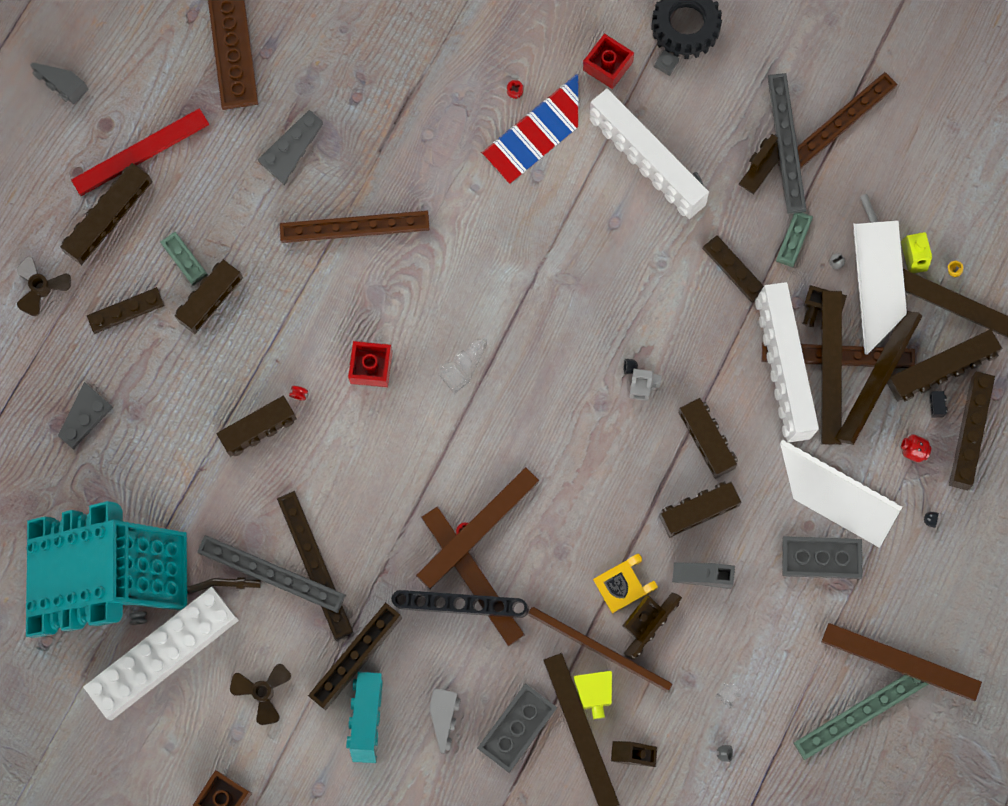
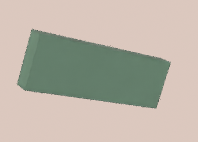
(794, 239)
(183, 258)

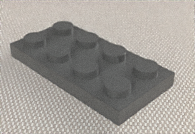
(821, 557)
(517, 728)

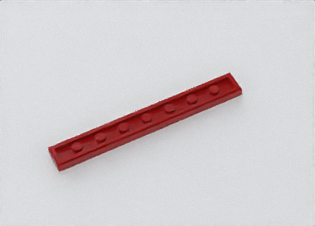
(140, 152)

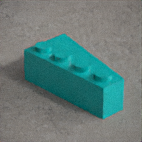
(365, 717)

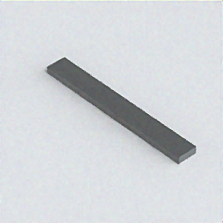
(786, 143)
(271, 574)

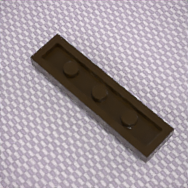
(733, 268)
(125, 310)

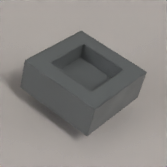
(666, 62)

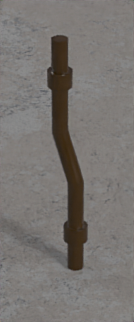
(239, 583)

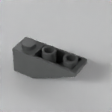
(65, 82)
(704, 574)

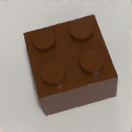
(222, 792)

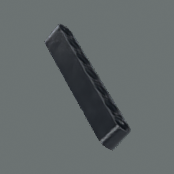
(451, 599)

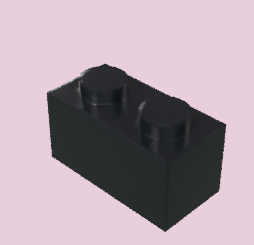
(937, 404)

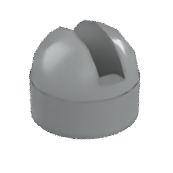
(839, 264)

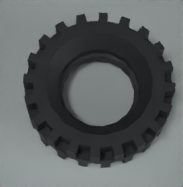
(686, 43)

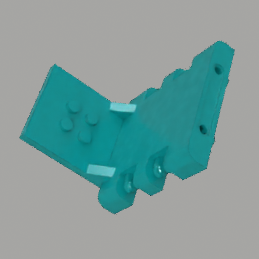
(97, 564)

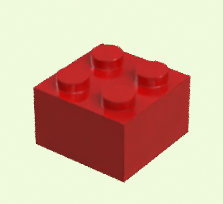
(608, 61)
(370, 364)

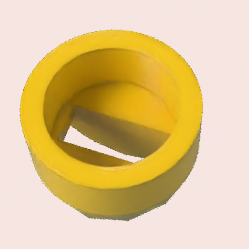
(952, 266)

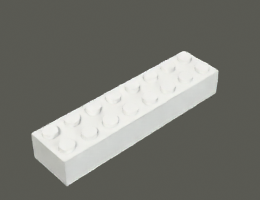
(648, 154)
(786, 363)
(160, 654)

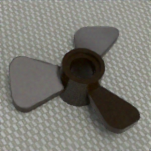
(31, 301)
(266, 711)

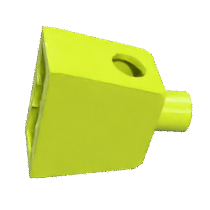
(917, 249)
(595, 691)

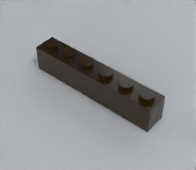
(106, 213)
(944, 365)
(972, 431)
(355, 656)

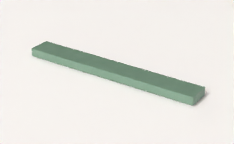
(857, 715)

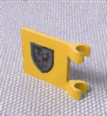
(621, 586)

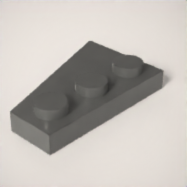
(84, 416)

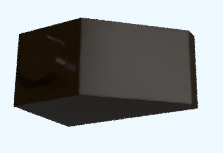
(633, 753)

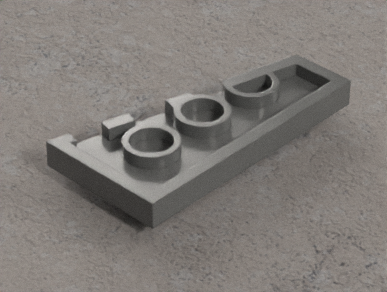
(290, 147)

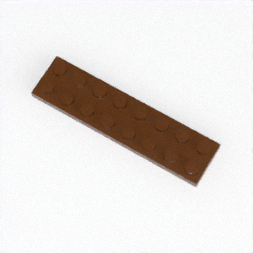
(233, 53)

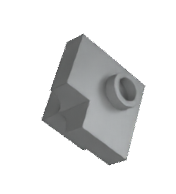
(642, 384)

